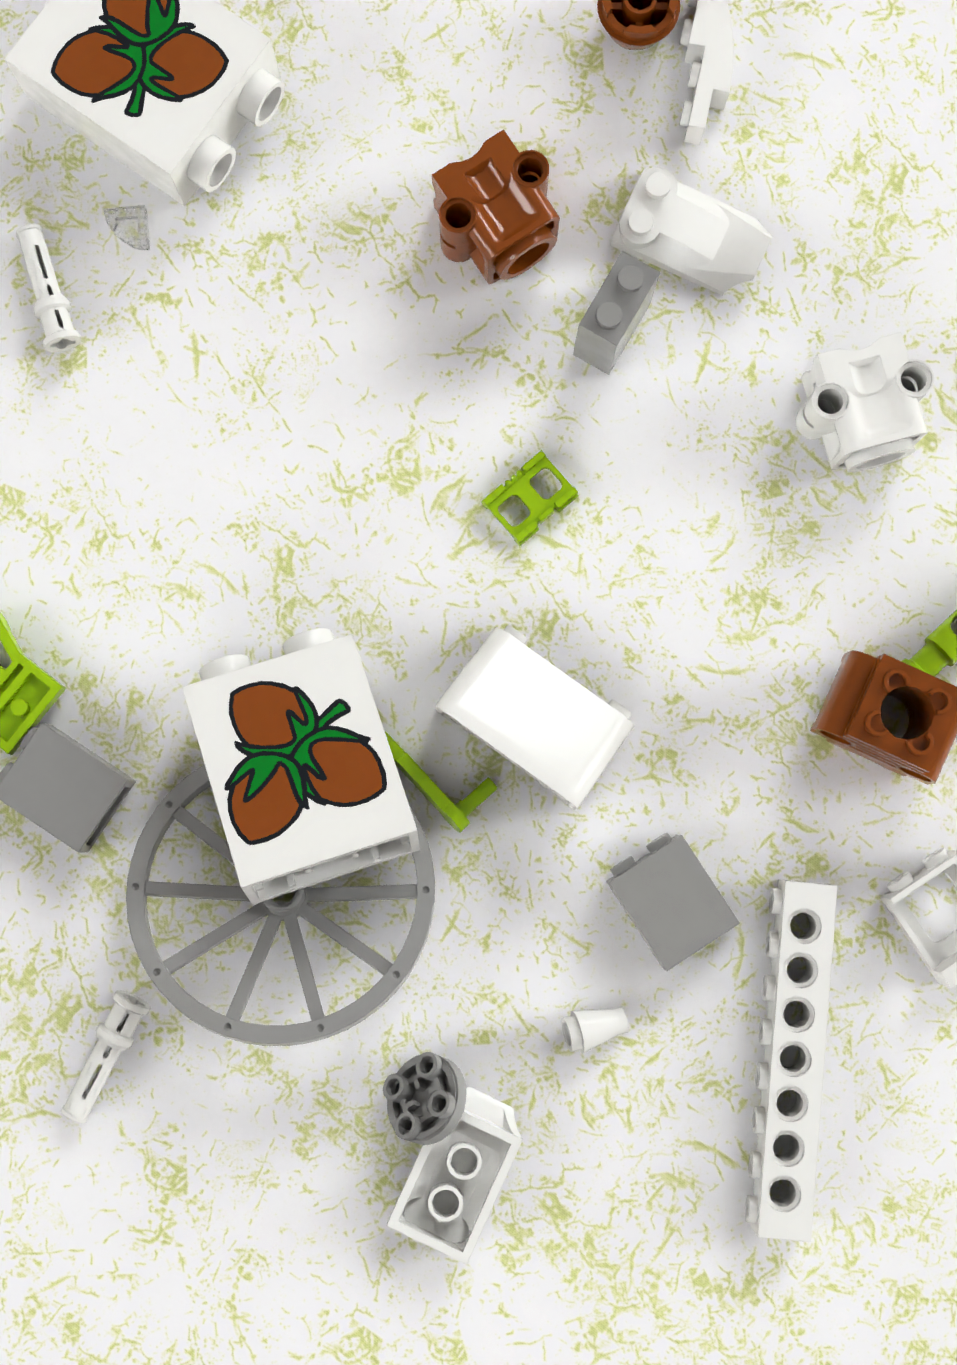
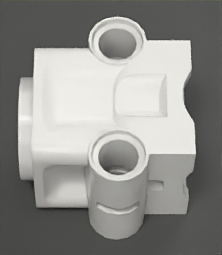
(865, 403)

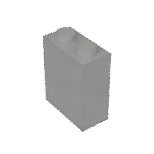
(615, 312)
(63, 787)
(671, 900)

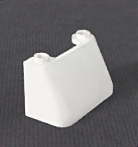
(536, 716)

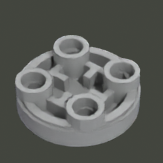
(425, 1098)

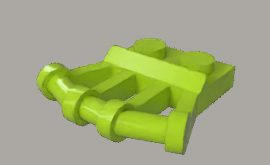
(24, 693)

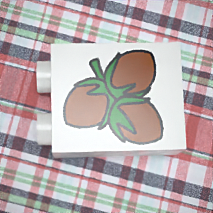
(152, 83)
(299, 765)

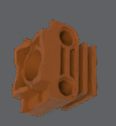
(854, 721)

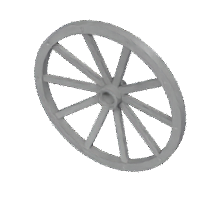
(230, 1025)

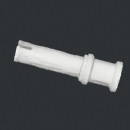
(50, 305)
(108, 1034)

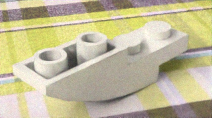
(711, 55)

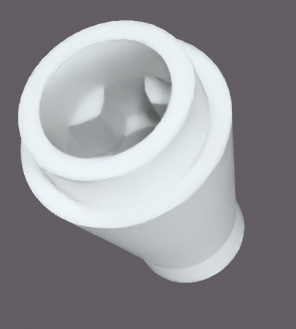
(591, 1028)

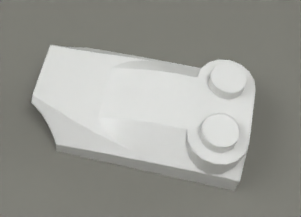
(690, 233)
(459, 1179)

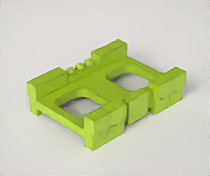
(539, 508)

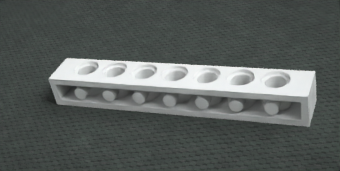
(793, 1214)

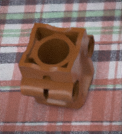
(496, 209)

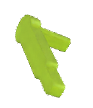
(453, 813)

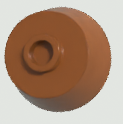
(638, 22)

